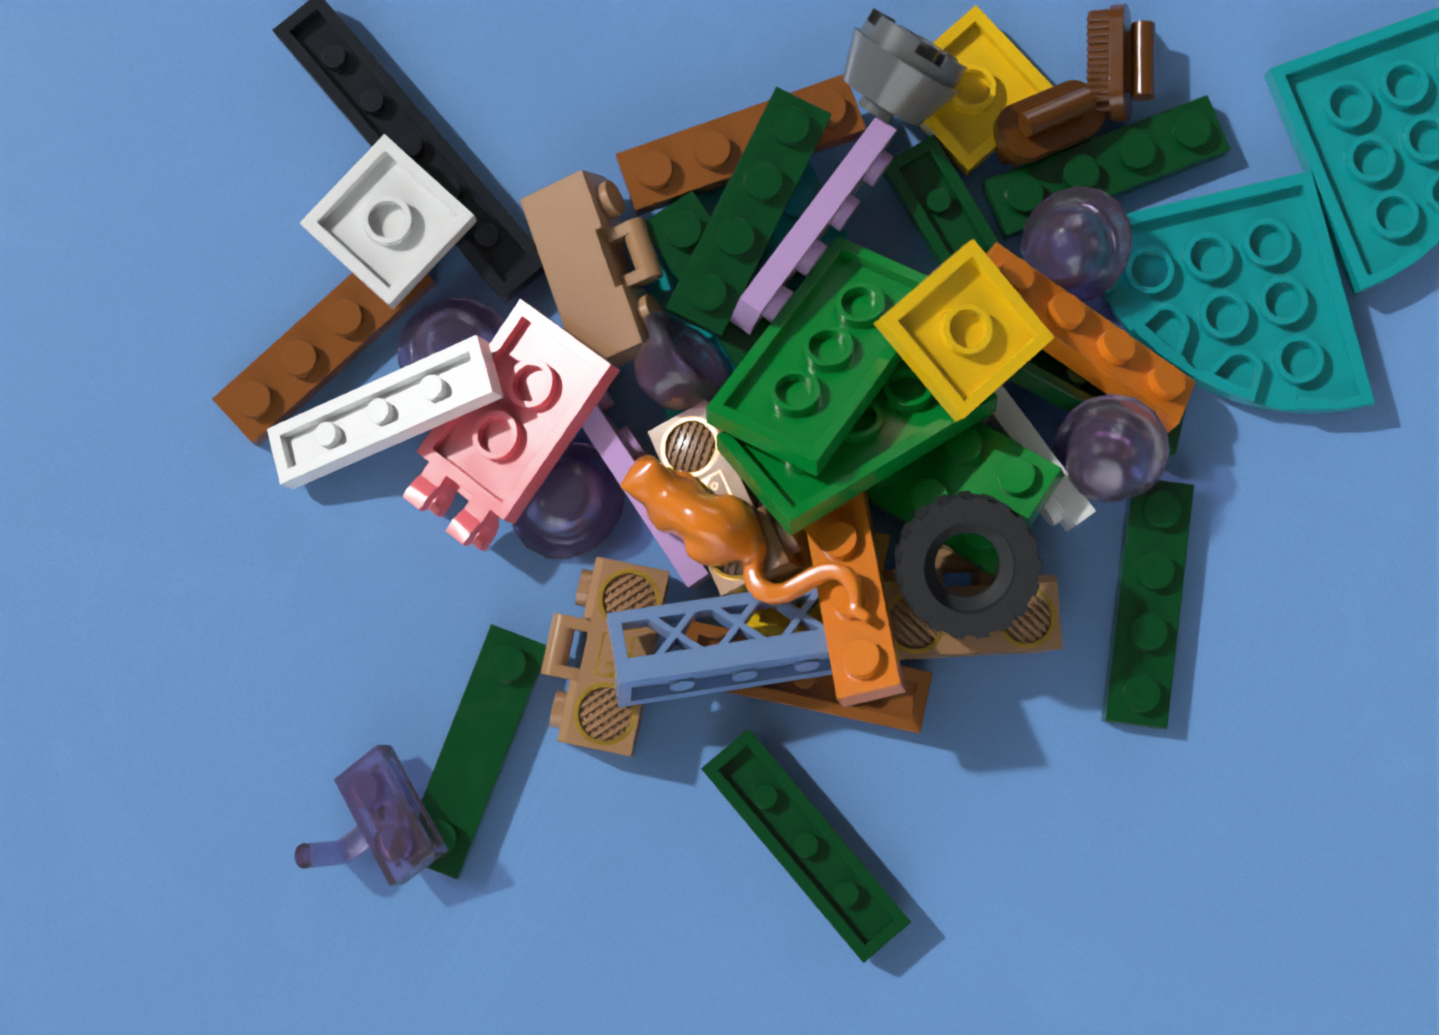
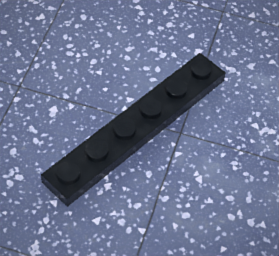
(379, 107)

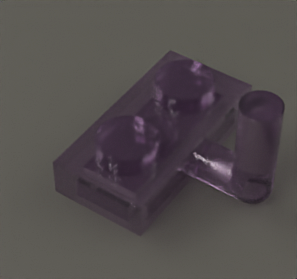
(387, 819)

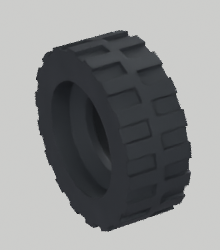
(1002, 599)

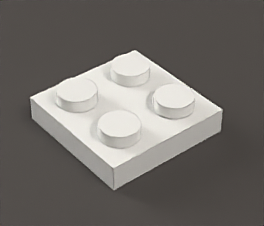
(388, 221)

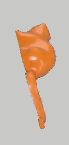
(726, 530)

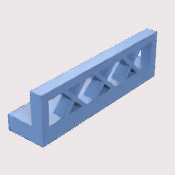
(721, 666)

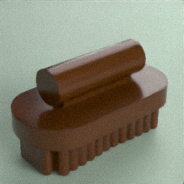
(1119, 61)
(1046, 123)

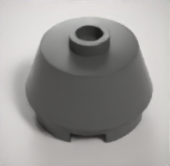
(899, 71)

